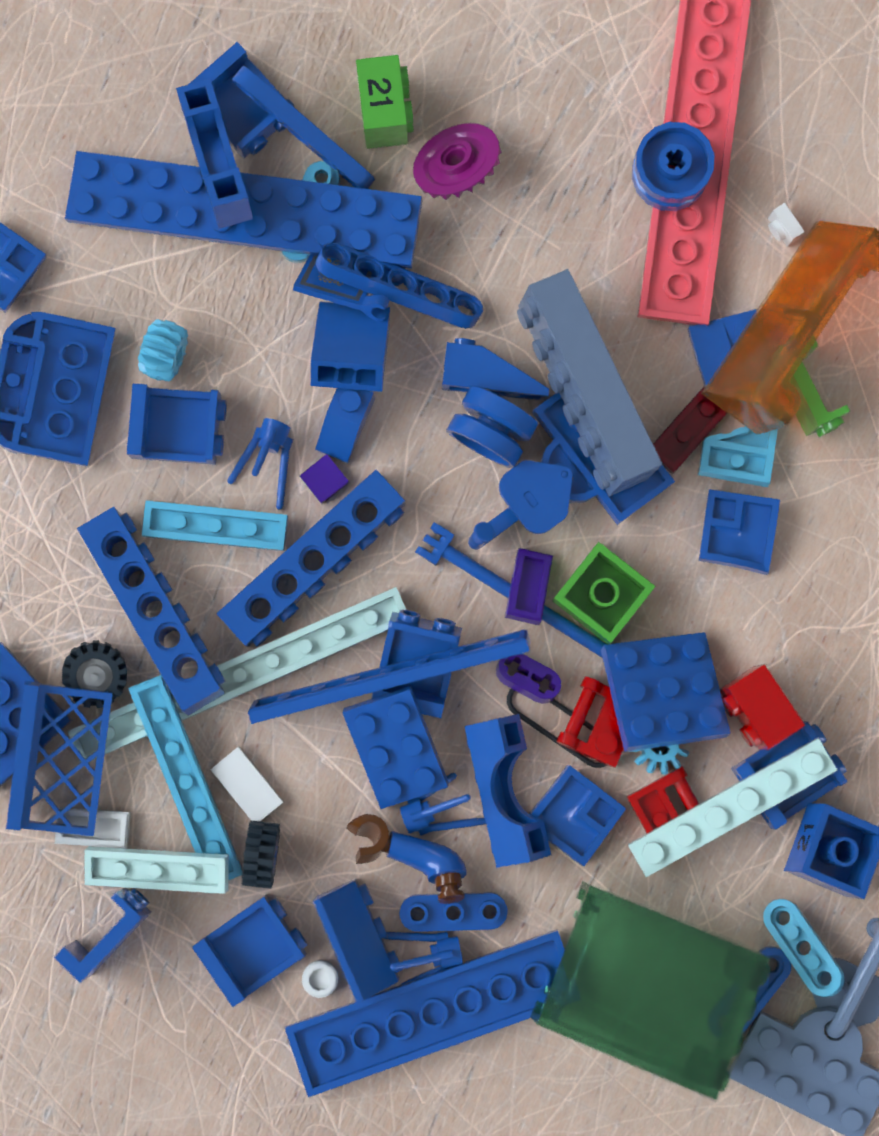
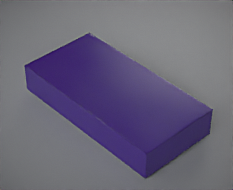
(528, 586)

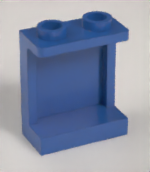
(243, 119)
(175, 425)
(415, 637)
(778, 814)
(251, 949)
(84, 964)

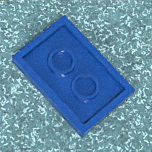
(395, 747)

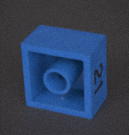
(835, 851)

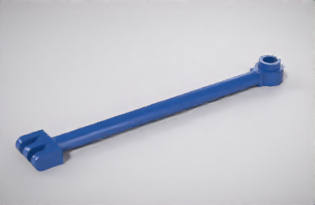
(444, 550)

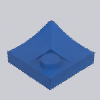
(17, 265)
(715, 340)
(739, 531)
(577, 815)

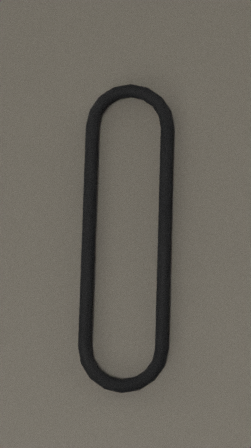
(548, 734)

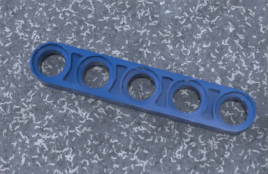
(302, 128)
(382, 284)

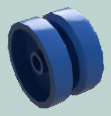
(678, 146)
(492, 427)

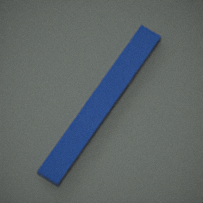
(390, 676)

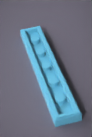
(183, 771)

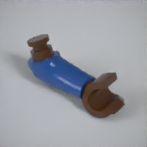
(434, 860)

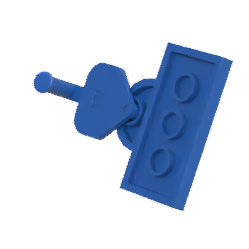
(542, 490)

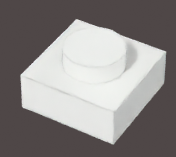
(785, 225)

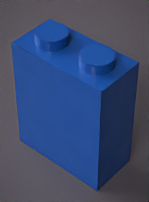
(348, 349)

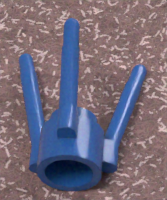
(269, 438)
(419, 815)
(444, 953)

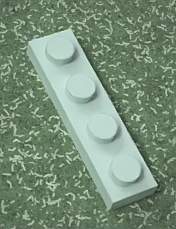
(156, 869)

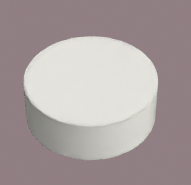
(320, 978)

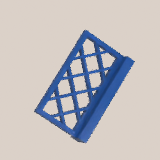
(27, 754)

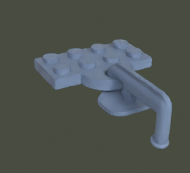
(816, 1070)

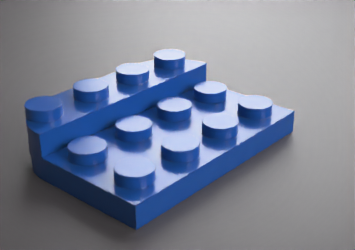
(52, 385)

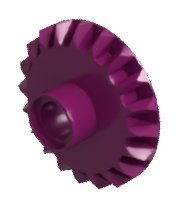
(456, 160)

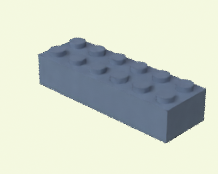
(587, 383)

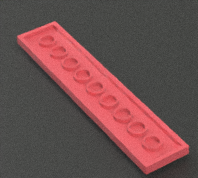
(704, 95)

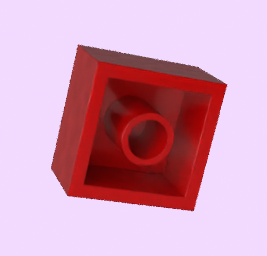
(760, 708)

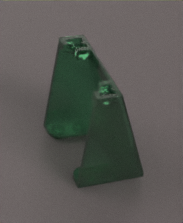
(653, 991)

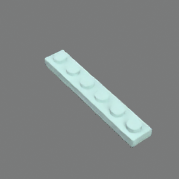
(732, 807)

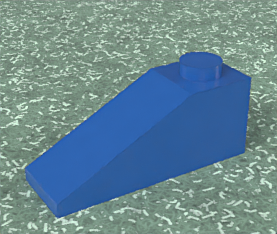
(477, 366)

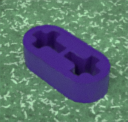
(524, 684)

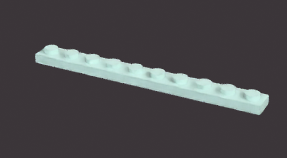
(264, 664)

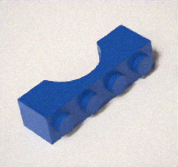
(214, 153)
(512, 831)

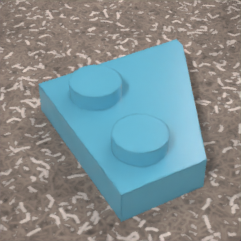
(739, 456)

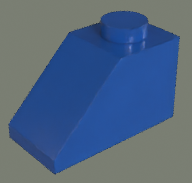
(344, 422)

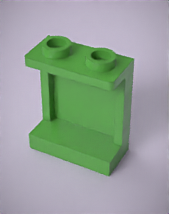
(812, 412)

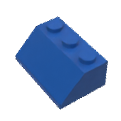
(357, 939)

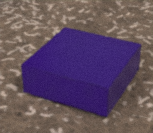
(324, 479)

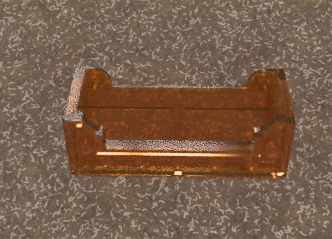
(757, 370)

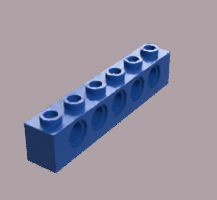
(100, 536)
(238, 612)

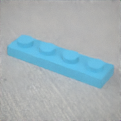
(214, 525)

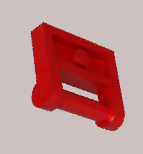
(605, 739)
(654, 806)

